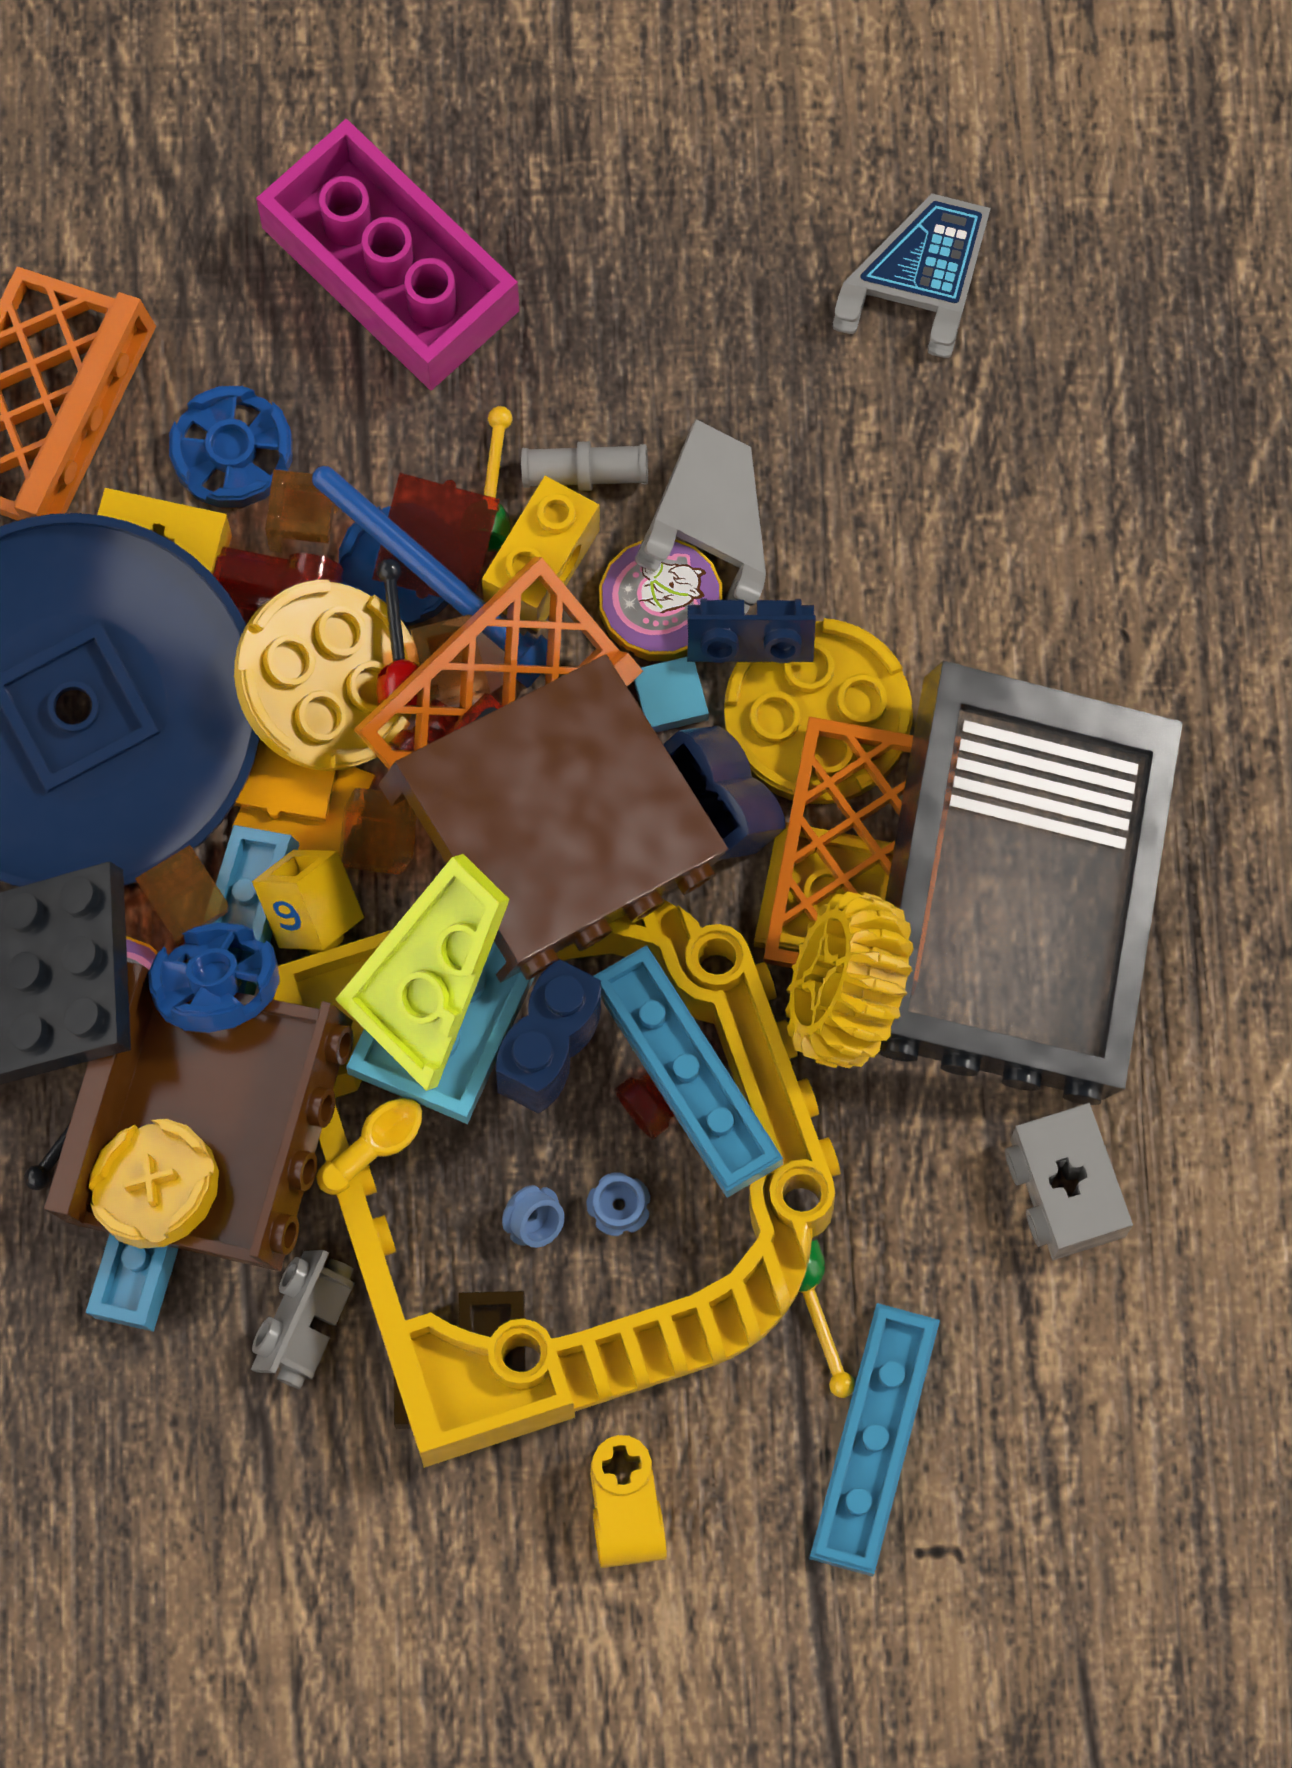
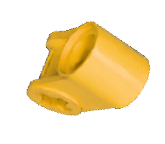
(627, 1515)

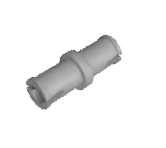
(585, 465)

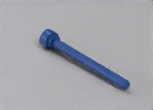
(530, 649)

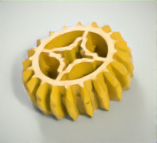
(849, 980)

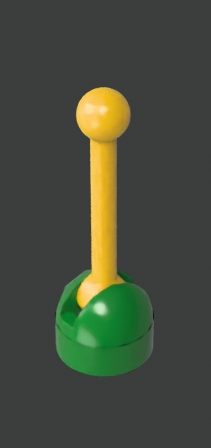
(499, 419)
(841, 1382)

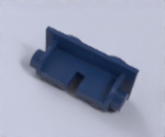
(723, 633)

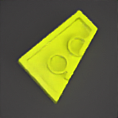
(427, 970)

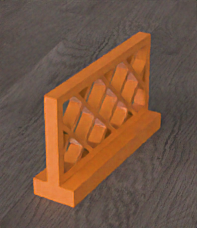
(84, 404)
(465, 640)
(853, 736)

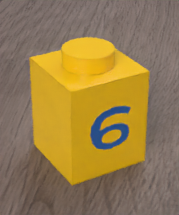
(308, 900)

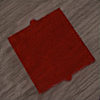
(447, 524)

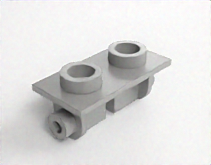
(308, 1293)

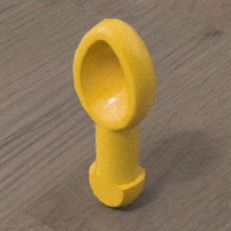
(383, 1134)

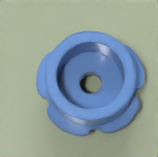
(622, 1187)
(533, 1216)

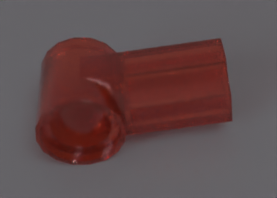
(257, 577)

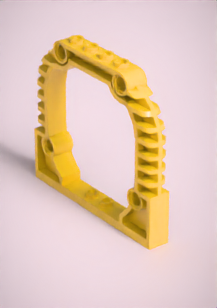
(457, 1380)

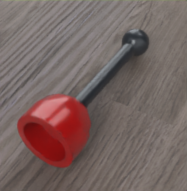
(400, 669)

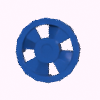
(229, 446)
(212, 978)

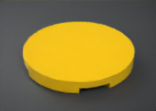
(313, 671)
(848, 682)

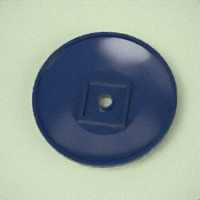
(155, 650)

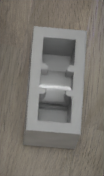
(1075, 1146)

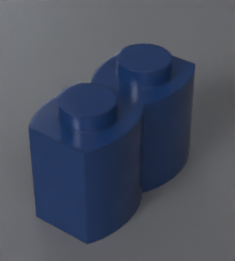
(722, 781)
(559, 1024)

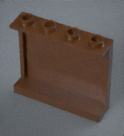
(563, 811)
(244, 1090)

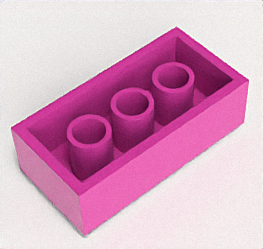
(388, 254)

